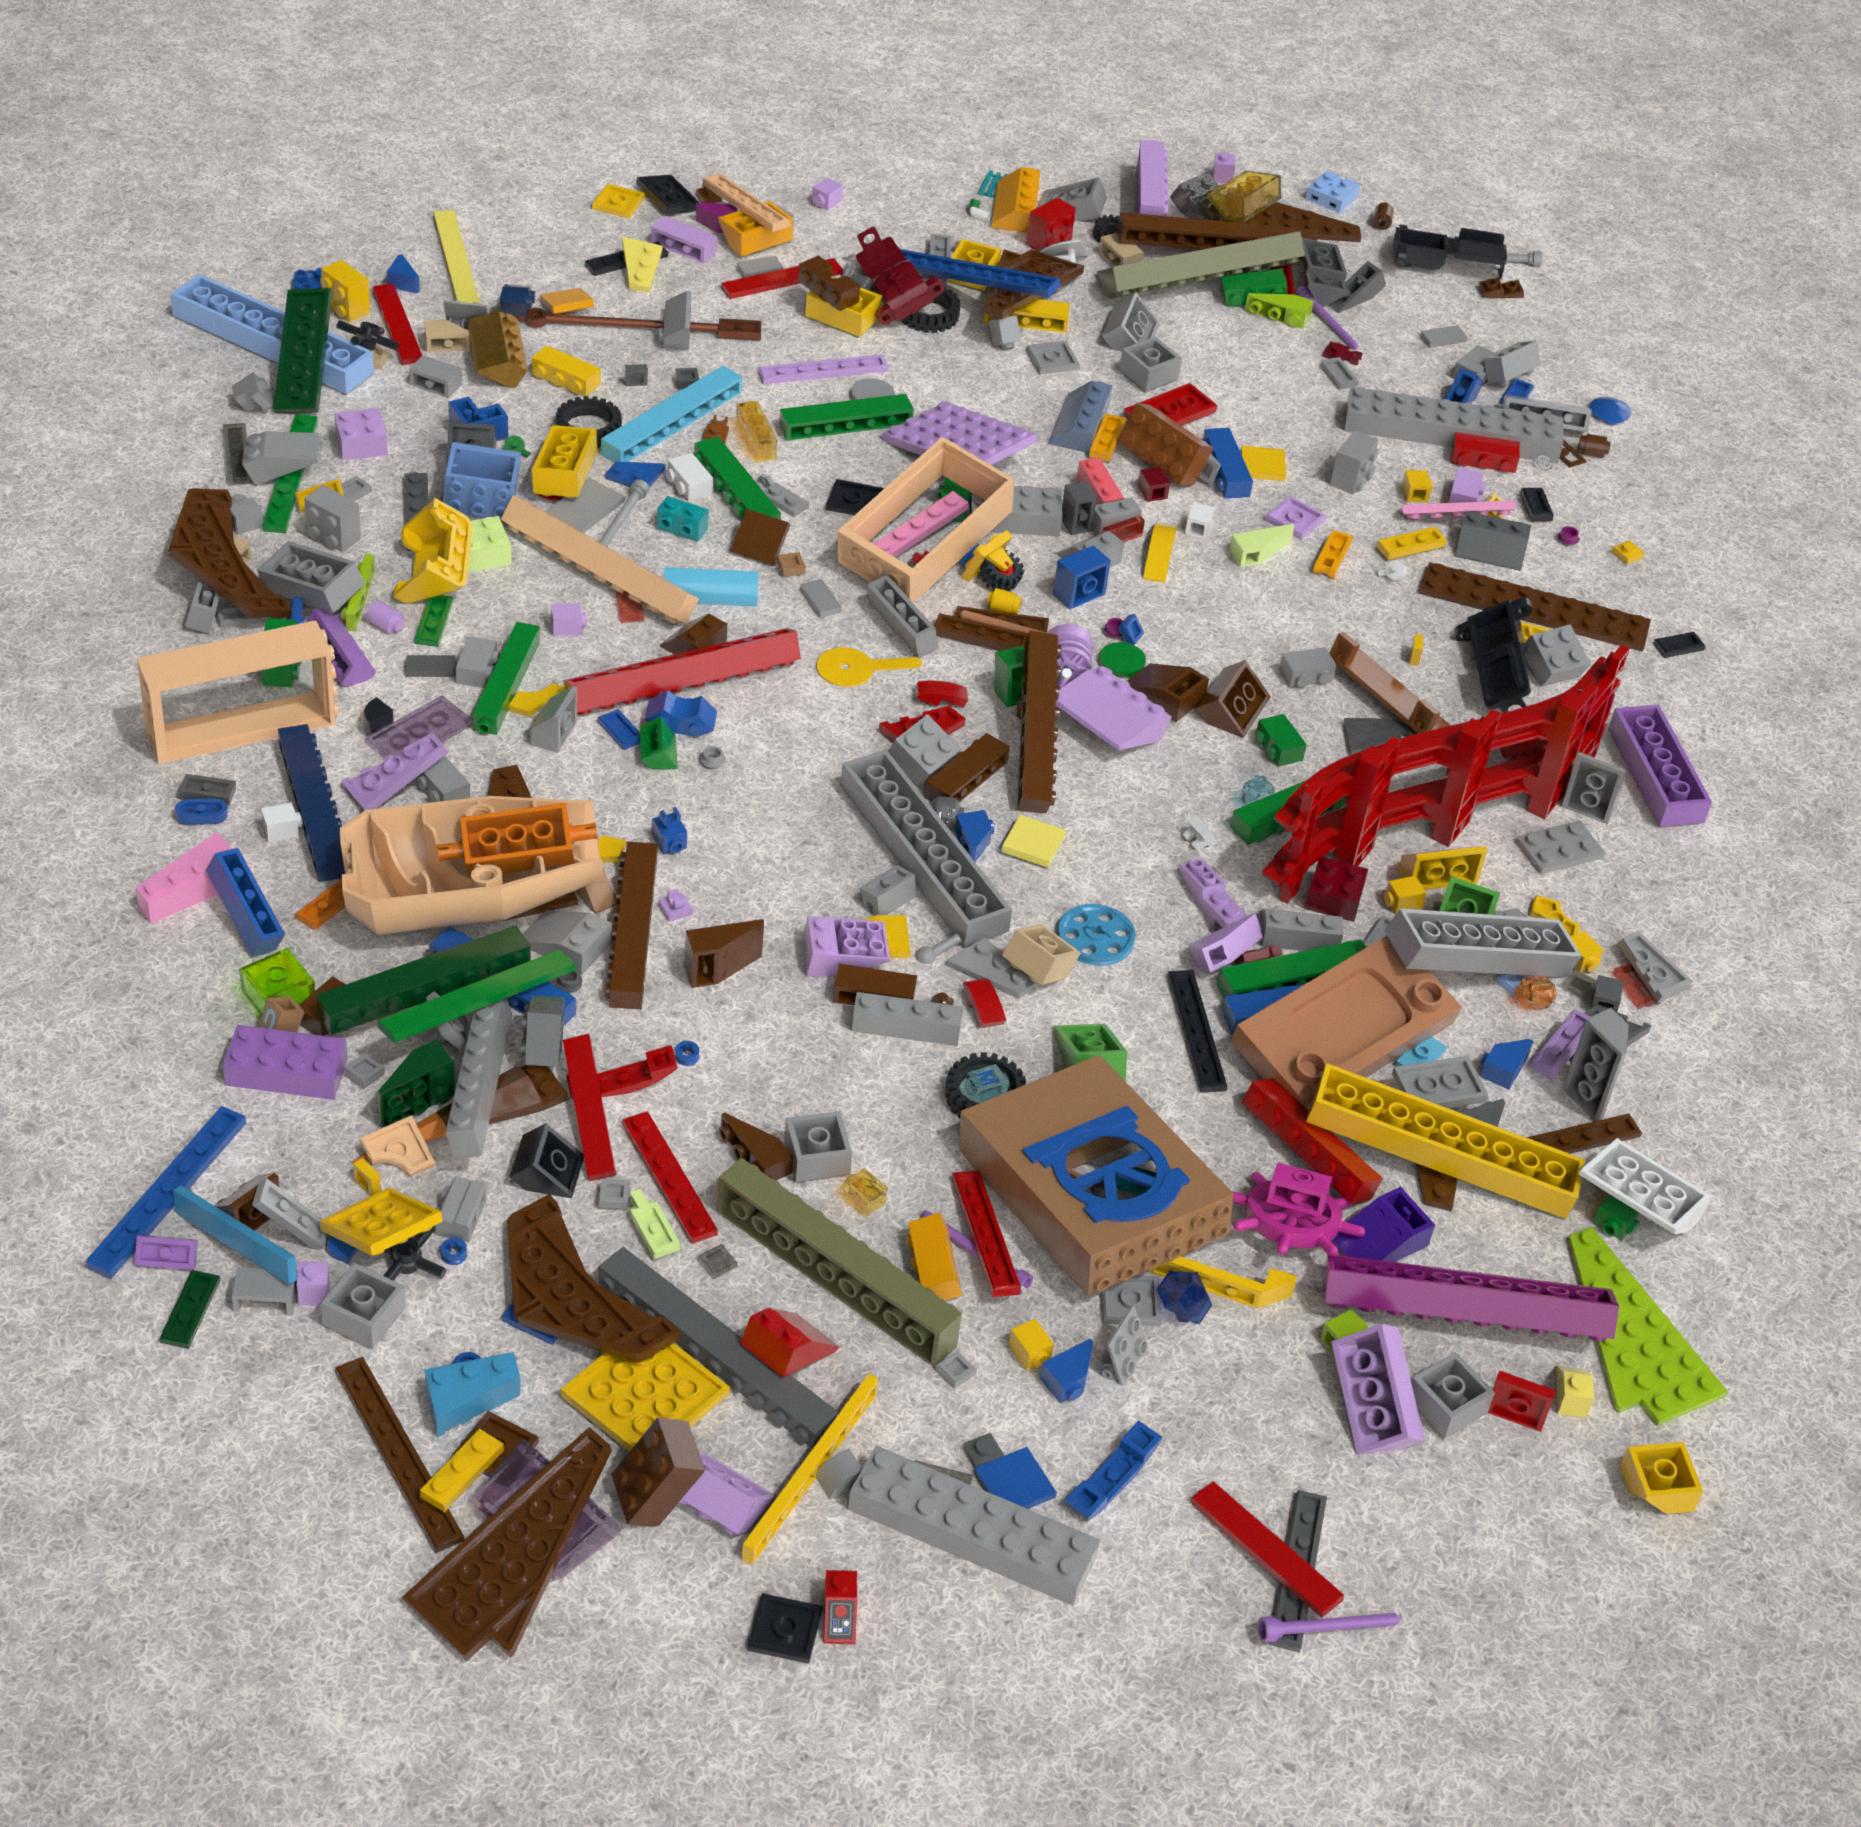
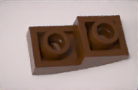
(1495, 289)

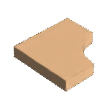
(399, 1145)

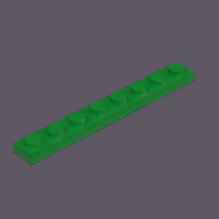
(285, 487)

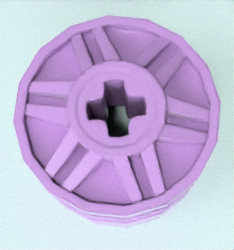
(1075, 649)

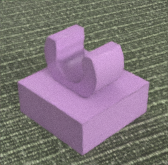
(675, 905)

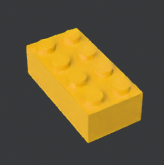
(564, 461)

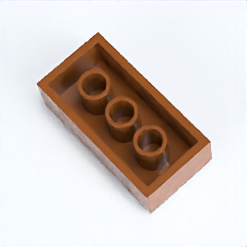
(1165, 444)

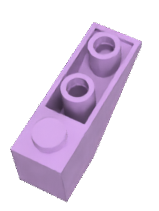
(1226, 944)

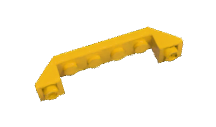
(1277, 1287)

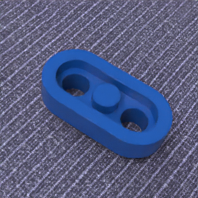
(201, 811)

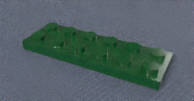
(303, 350)

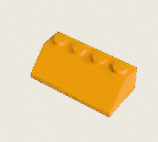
(1016, 199)

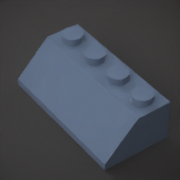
(1082, 416)

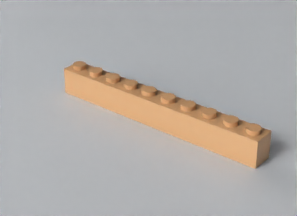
(600, 560)

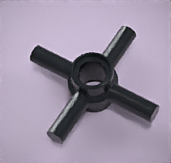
(367, 335)
(408, 1258)

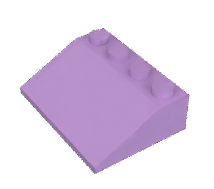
(1113, 709)

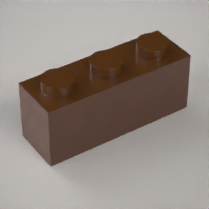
(856, 979)

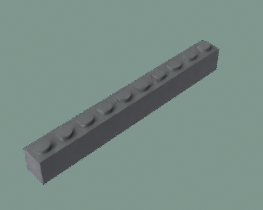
(719, 1348)

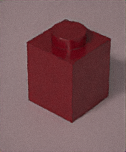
(1153, 484)

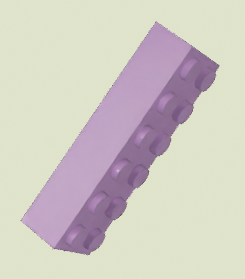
(1152, 179)

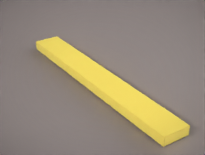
(455, 256)

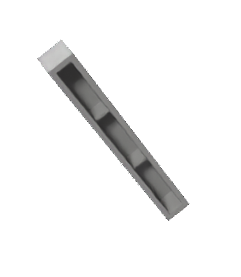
(478, 1079)

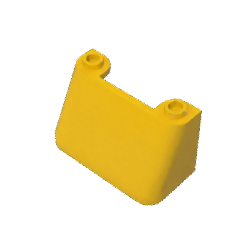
(441, 550)

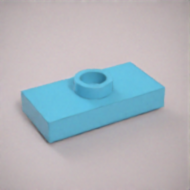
(1427, 1051)

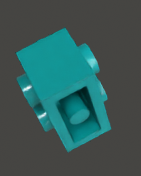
(682, 518)

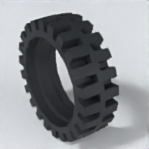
(937, 321)
(592, 407)
(958, 1073)

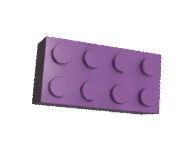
(285, 1062)

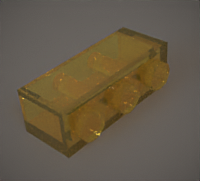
(756, 431)

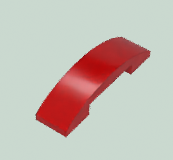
(637, 1075)

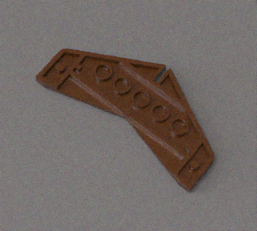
(207, 549)
(564, 1300)

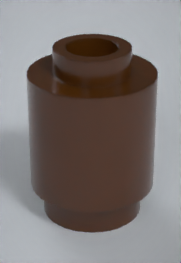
(1383, 216)
(1594, 445)

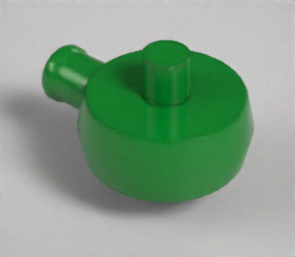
(516, 444)

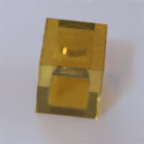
(864, 1192)

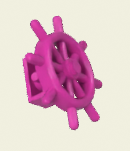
(1294, 1205)

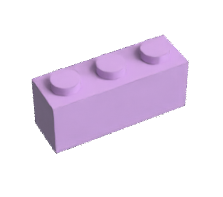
(684, 239)

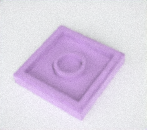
(1297, 513)

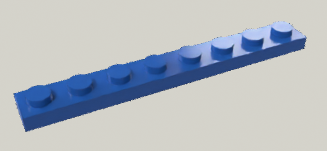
(159, 1198)

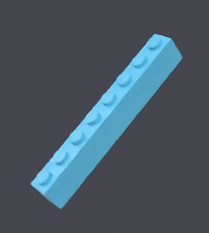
(671, 415)

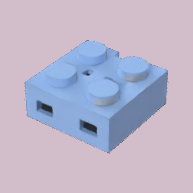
(1333, 192)

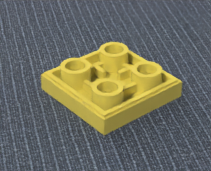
(1034, 841)

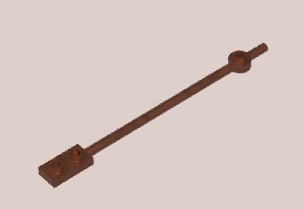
(726, 328)

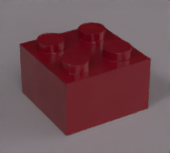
(1336, 888)

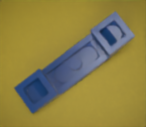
(1116, 1472)

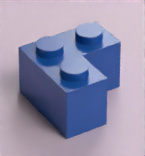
(465, 411)

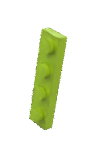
(356, 602)

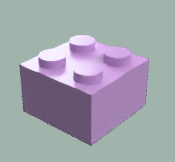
(361, 434)

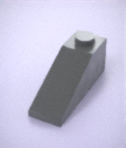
(1361, 287)

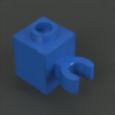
(669, 832)

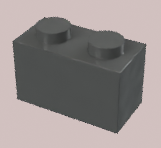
(1078, 508)

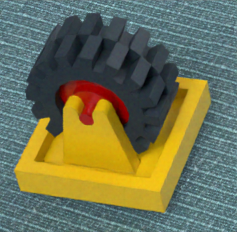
(994, 564)

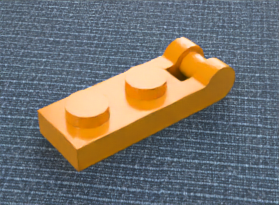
(1333, 553)

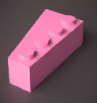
(180, 882)

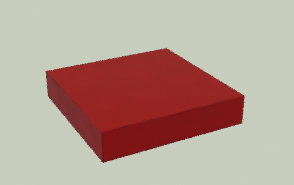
(1521, 1401)

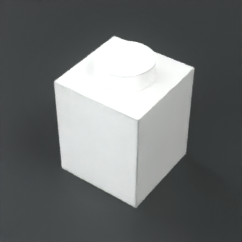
(1200, 520)
(281, 822)

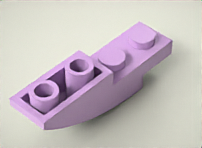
(1210, 893)

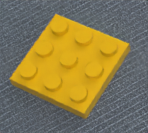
(381, 1221)

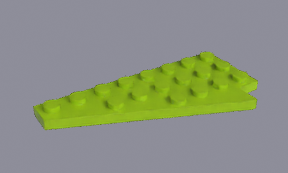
(1648, 1357)

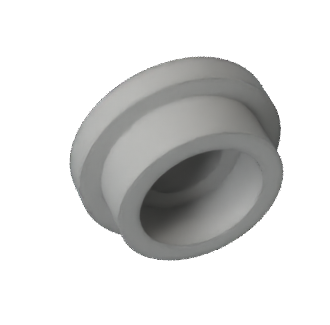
(712, 757)

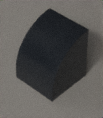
(377, 716)

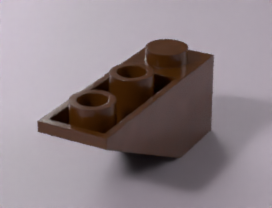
(757, 1147)

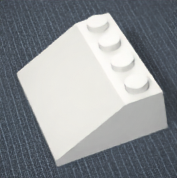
(1647, 1187)

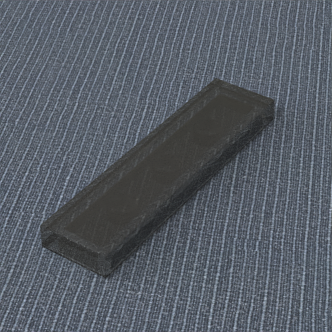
(234, 448)

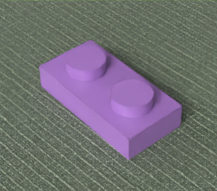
(166, 1252)

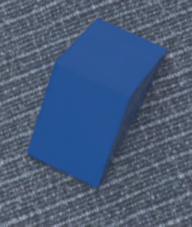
(403, 275)

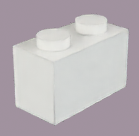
(689, 477)

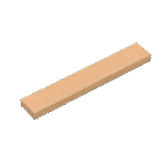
(746, 202)

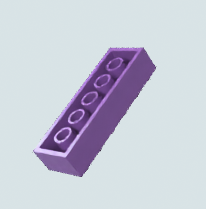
(1659, 765)

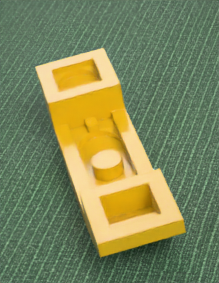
(1160, 552)

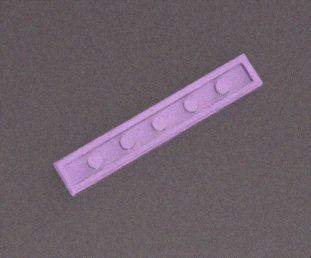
(823, 369)

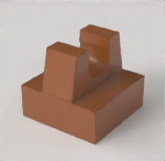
(707, 196)

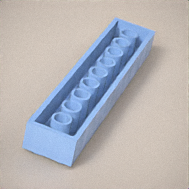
(261, 328)

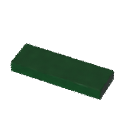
(190, 1309)

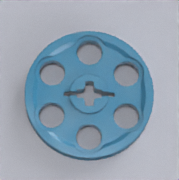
(1107, 937)

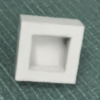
(1201, 833)

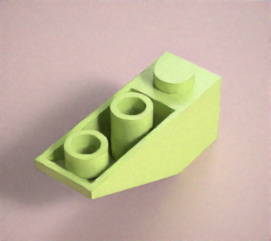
(1258, 545)

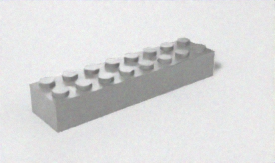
(1482, 943)
(974, 1525)

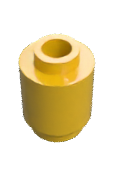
(1004, 601)

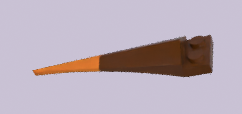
(517, 1094)

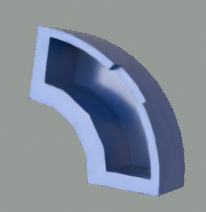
(683, 715)

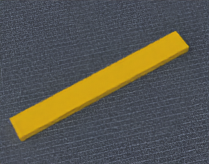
(809, 1468)

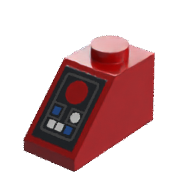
(840, 1607)

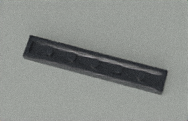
(1197, 1031)

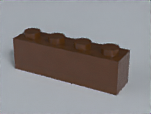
(968, 769)

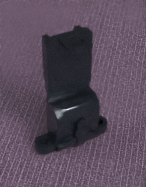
(1431, 249)
(1499, 652)

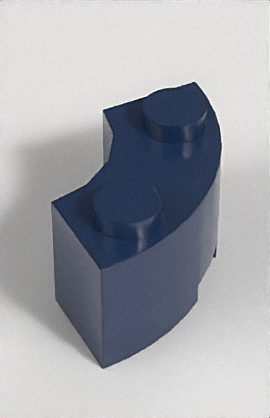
(516, 299)

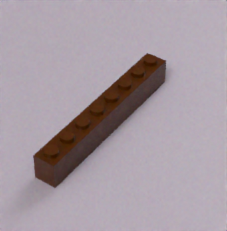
(1038, 722)
(633, 926)

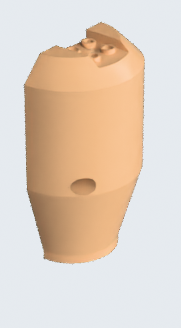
(401, 885)

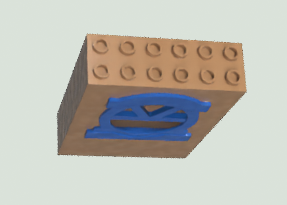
(1072, 1117)

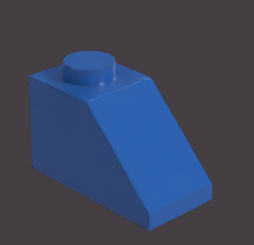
(1465, 387)
(974, 832)
(1505, 1062)
(1067, 1372)

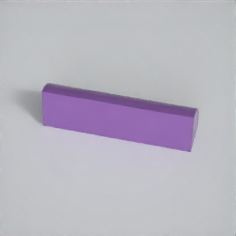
(349, 661)

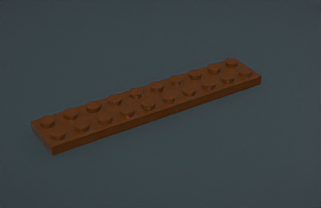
(1548, 608)

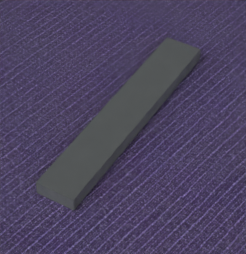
(1304, 1540)

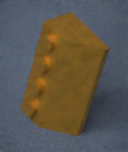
(498, 348)

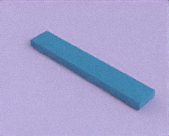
(235, 1235)

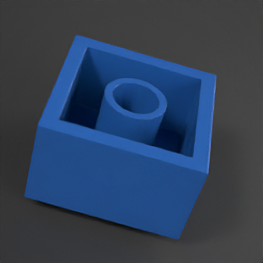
(1081, 577)

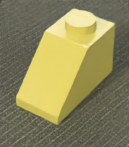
(1574, 1391)

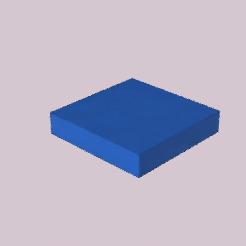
(1016, 1479)

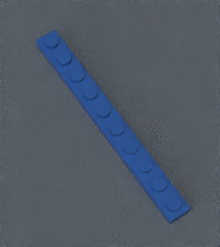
(983, 274)

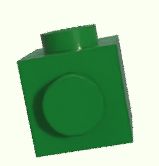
(1616, 1218)

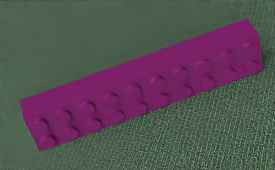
(1470, 1297)

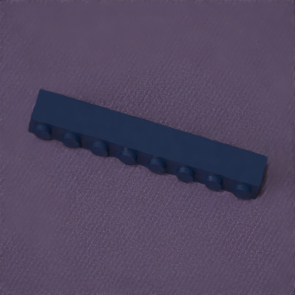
(313, 800)

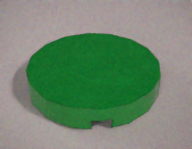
(1122, 659)

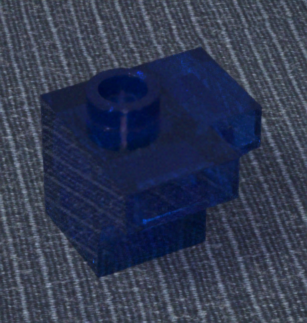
(1185, 1296)

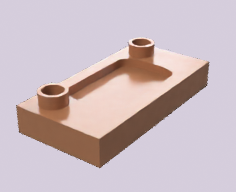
(1347, 1017)

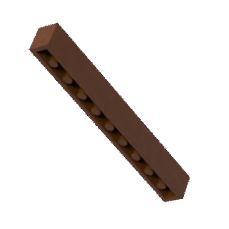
(1194, 233)

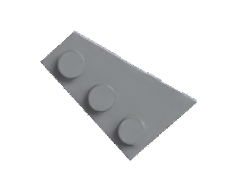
(986, 961)
(1653, 967)

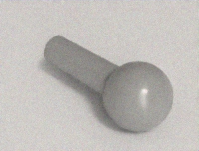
(928, 954)

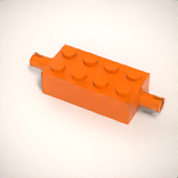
(517, 837)

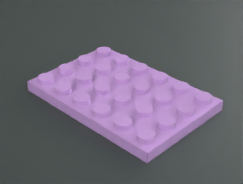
(970, 430)

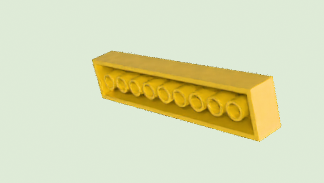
(1446, 1141)

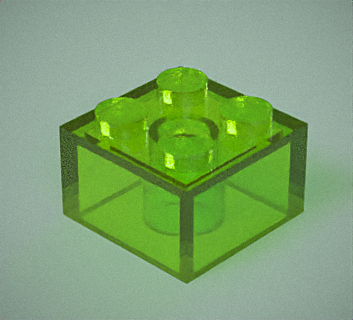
(275, 977)

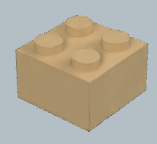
(1041, 954)

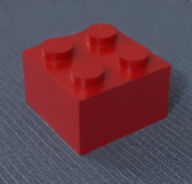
(1050, 224)

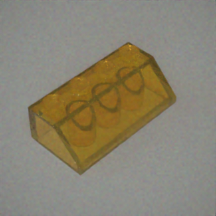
(1246, 195)

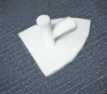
(1067, 250)

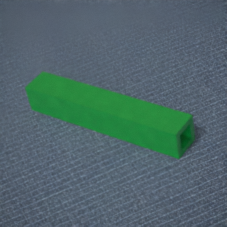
(506, 678)

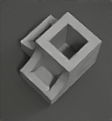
(253, 393)

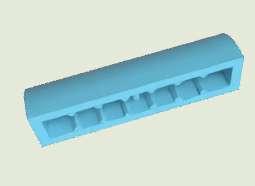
(717, 586)

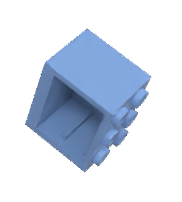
(480, 479)

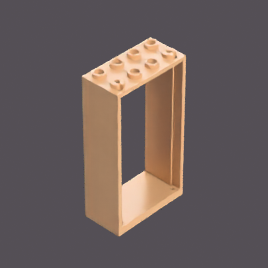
(940, 459)
(233, 658)

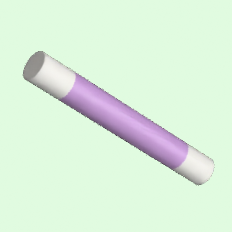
(1063, 678)

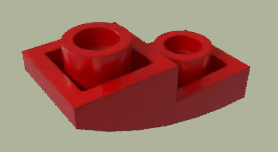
(934, 691)
(985, 1001)

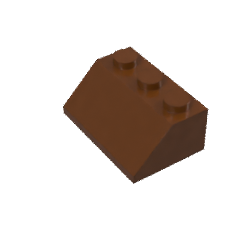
(1234, 700)

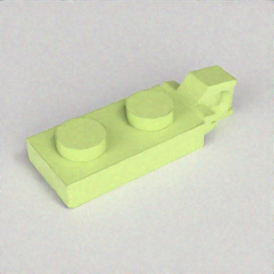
(652, 1226)

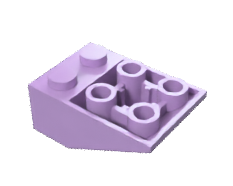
(842, 941)

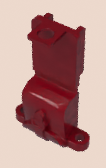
(895, 278)

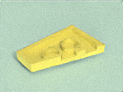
(641, 263)

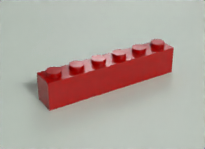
(1314, 1144)

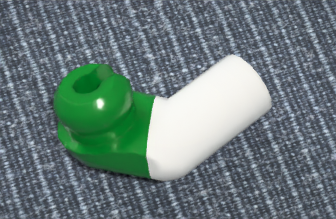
(976, 212)

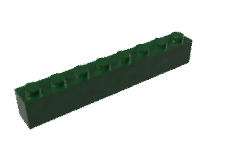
(414, 981)

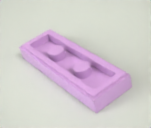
(1560, 1046)

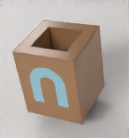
(281, 1014)

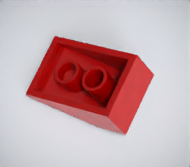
(785, 1341)

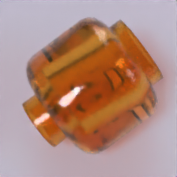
(1535, 992)

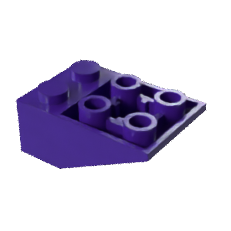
(1392, 1229)

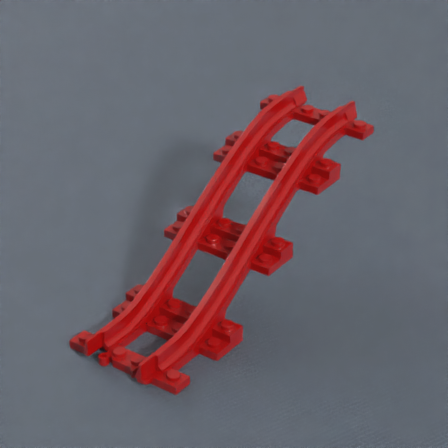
(1566, 722)

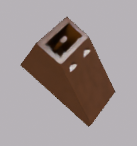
(1172, 687)
(721, 951)

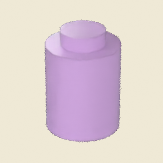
(385, 617)

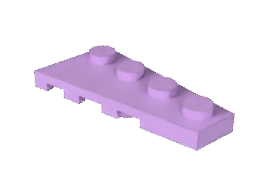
(396, 771)

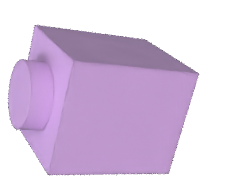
(1223, 167)
(827, 193)
(567, 619)
(312, 1282)

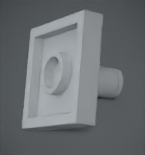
(454, 1031)

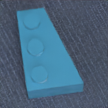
(470, 1388)

